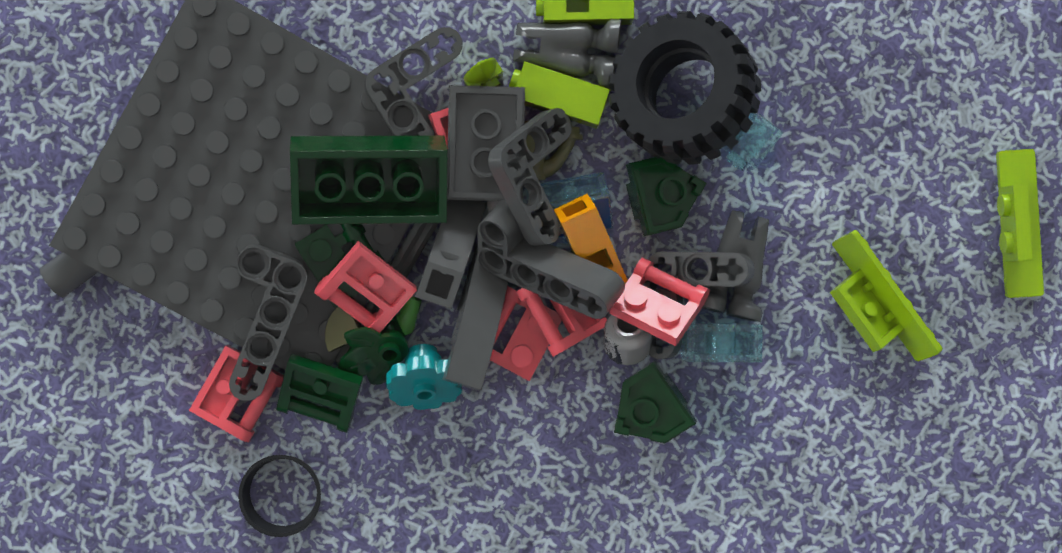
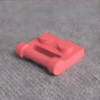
(373, 280)
(654, 311)
(576, 323)
(527, 341)
(216, 402)

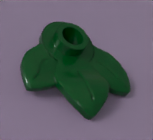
(373, 352)

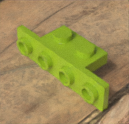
(1019, 223)
(877, 303)

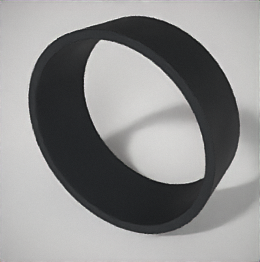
(253, 517)

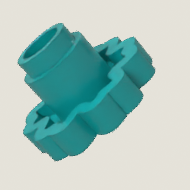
(420, 380)

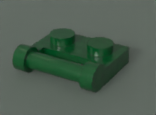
(322, 386)

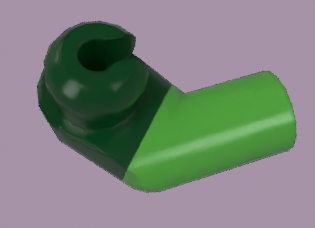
(406, 318)

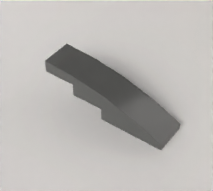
(475, 326)

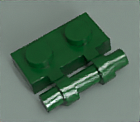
(324, 251)

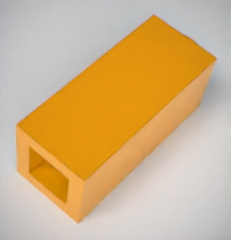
(587, 233)

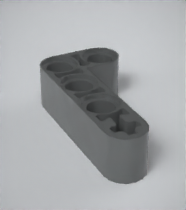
(545, 268)
(262, 325)

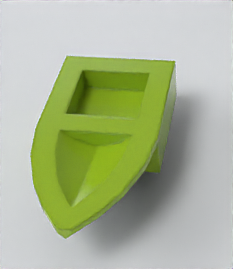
(484, 74)

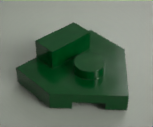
(661, 194)
(652, 406)

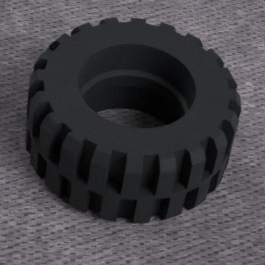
(653, 56)

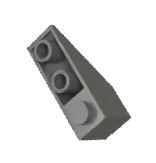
(451, 252)

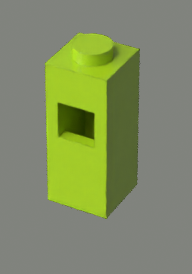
(589, 11)
(551, 90)

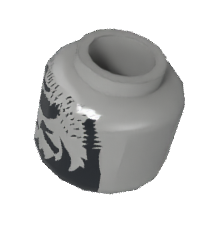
(625, 342)

